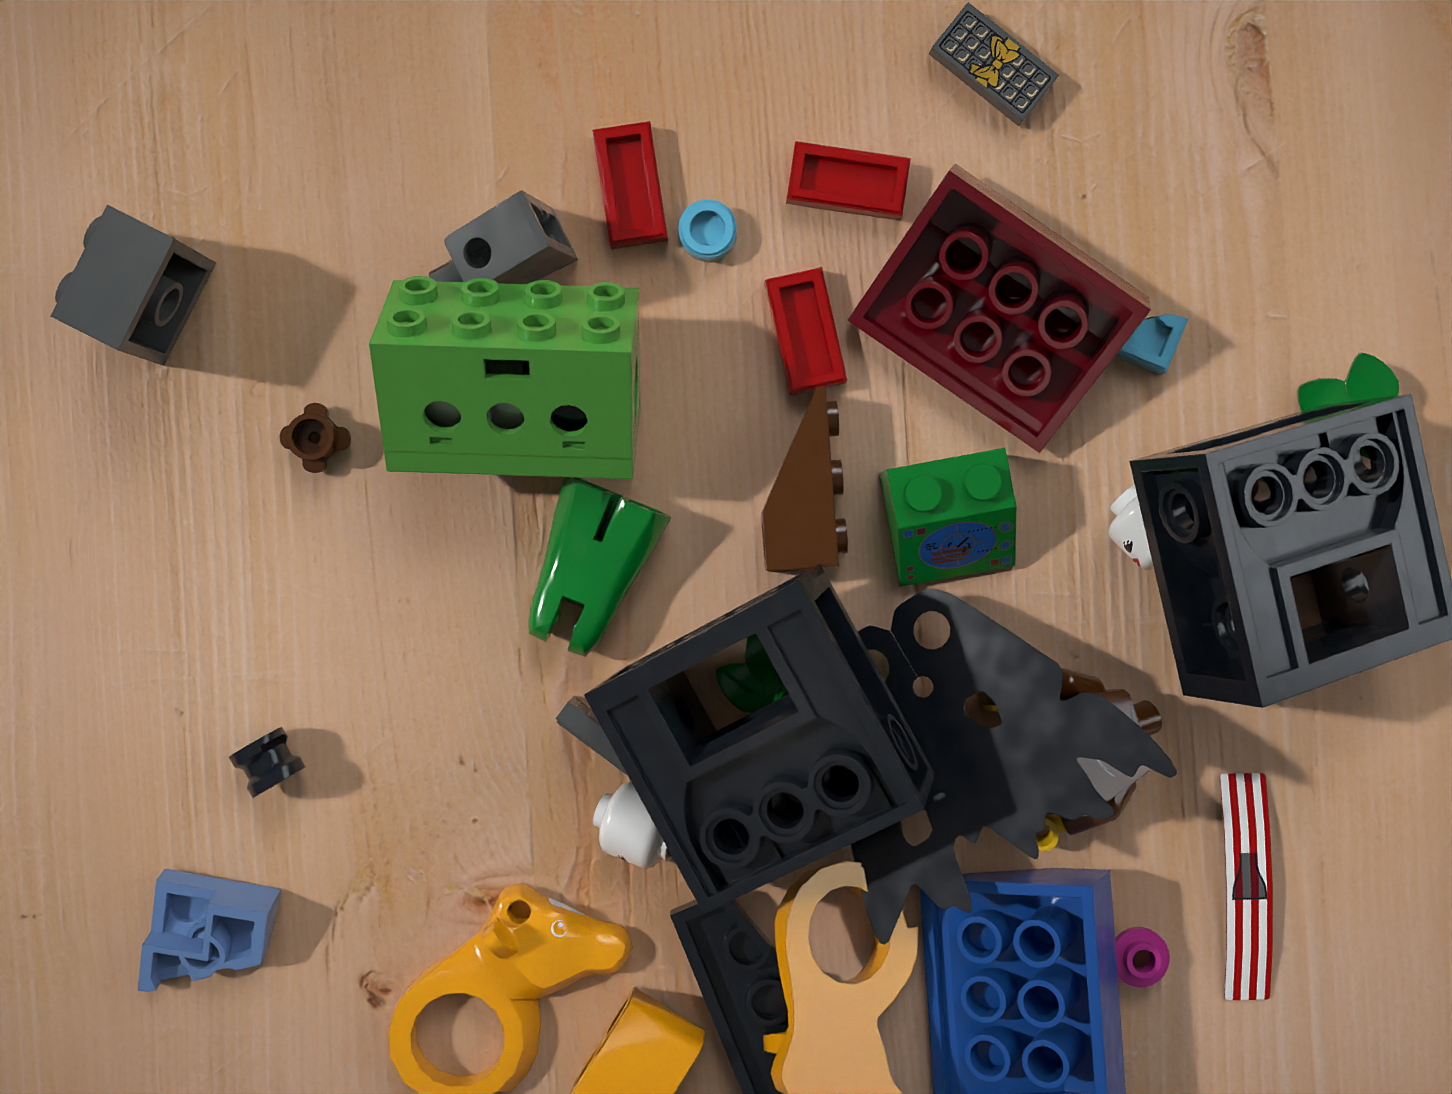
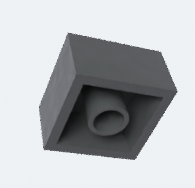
(132, 286)

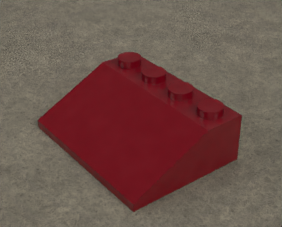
(999, 309)

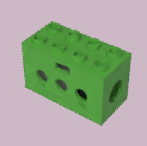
(508, 378)

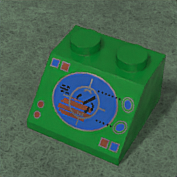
(951, 516)

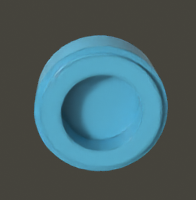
(707, 230)

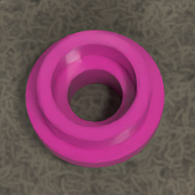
(1138, 939)

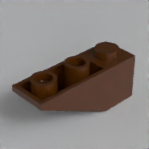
(800, 508)

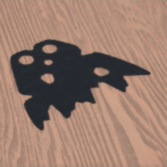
(982, 774)

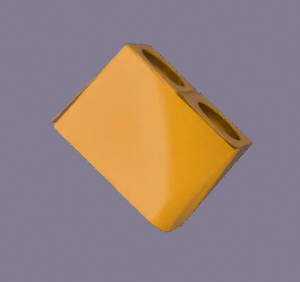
(641, 1050)

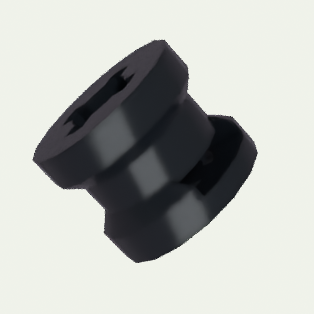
(267, 762)

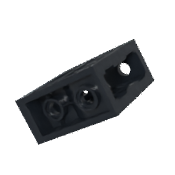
(1357, 529)
(775, 783)

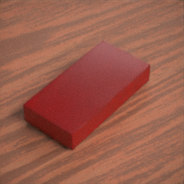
(848, 180)
(630, 185)
(805, 331)

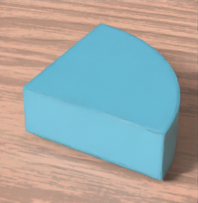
(1154, 343)

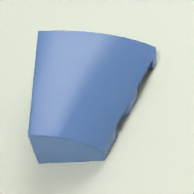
(205, 927)

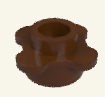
(298, 433)

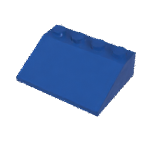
(1025, 985)

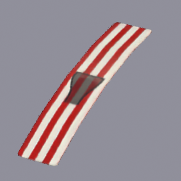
(1247, 886)

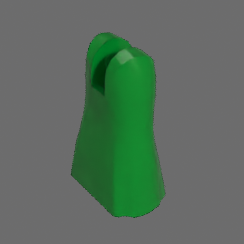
(592, 559)

